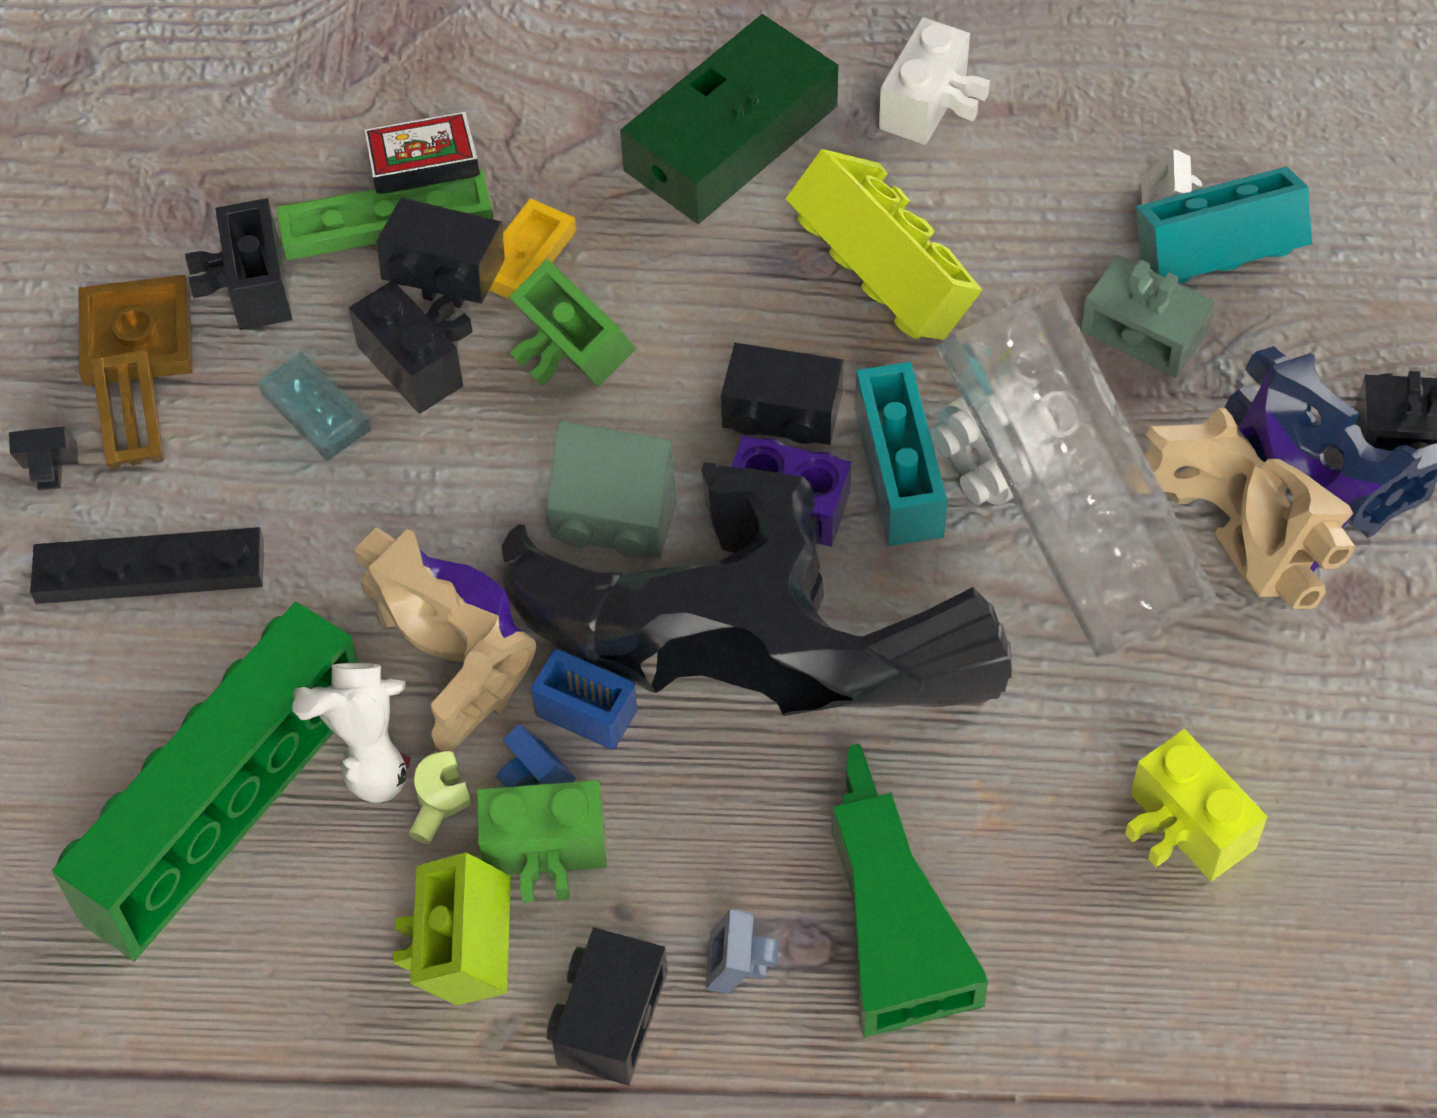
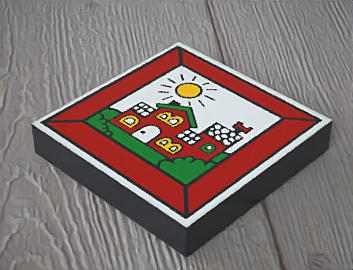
(421, 153)

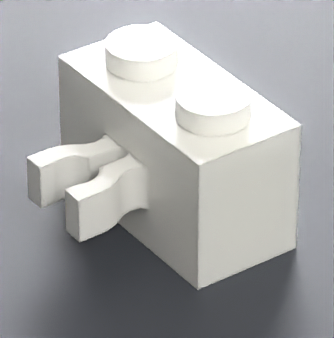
(928, 81)

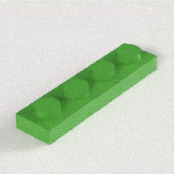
(360, 217)

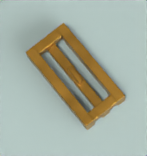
(134, 454)

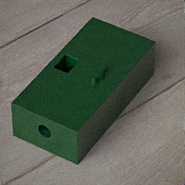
(729, 118)

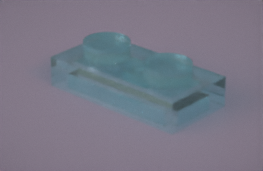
(314, 406)

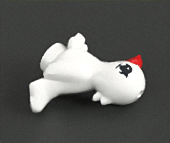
(359, 713)

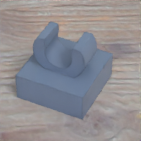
(736, 953)

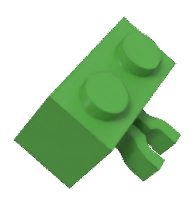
(567, 328)
(542, 831)

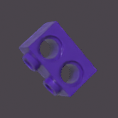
(820, 469)

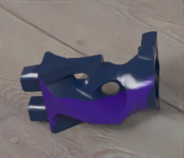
(1281, 427)

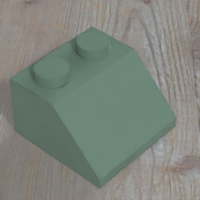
(611, 489)

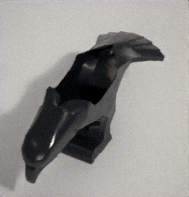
(757, 614)

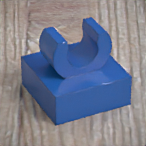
(533, 762)

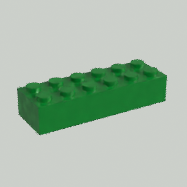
(203, 786)

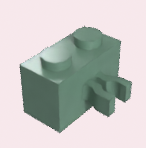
(1147, 315)

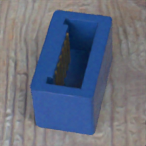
(584, 699)

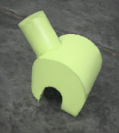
(436, 795)

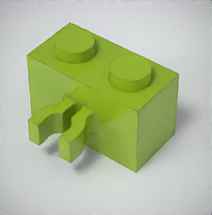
(458, 930)

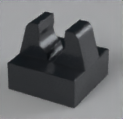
(44, 454)

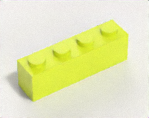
(883, 243)

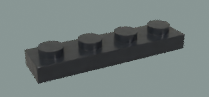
(147, 565)

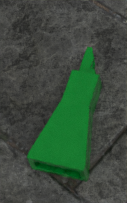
(906, 943)

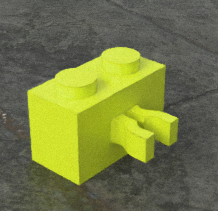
(1194, 806)

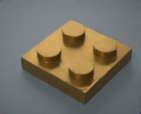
(136, 318)

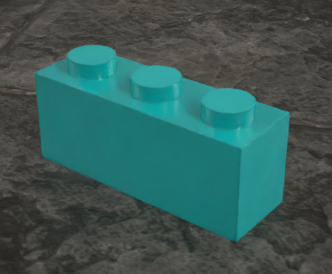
(1225, 224)
(900, 454)

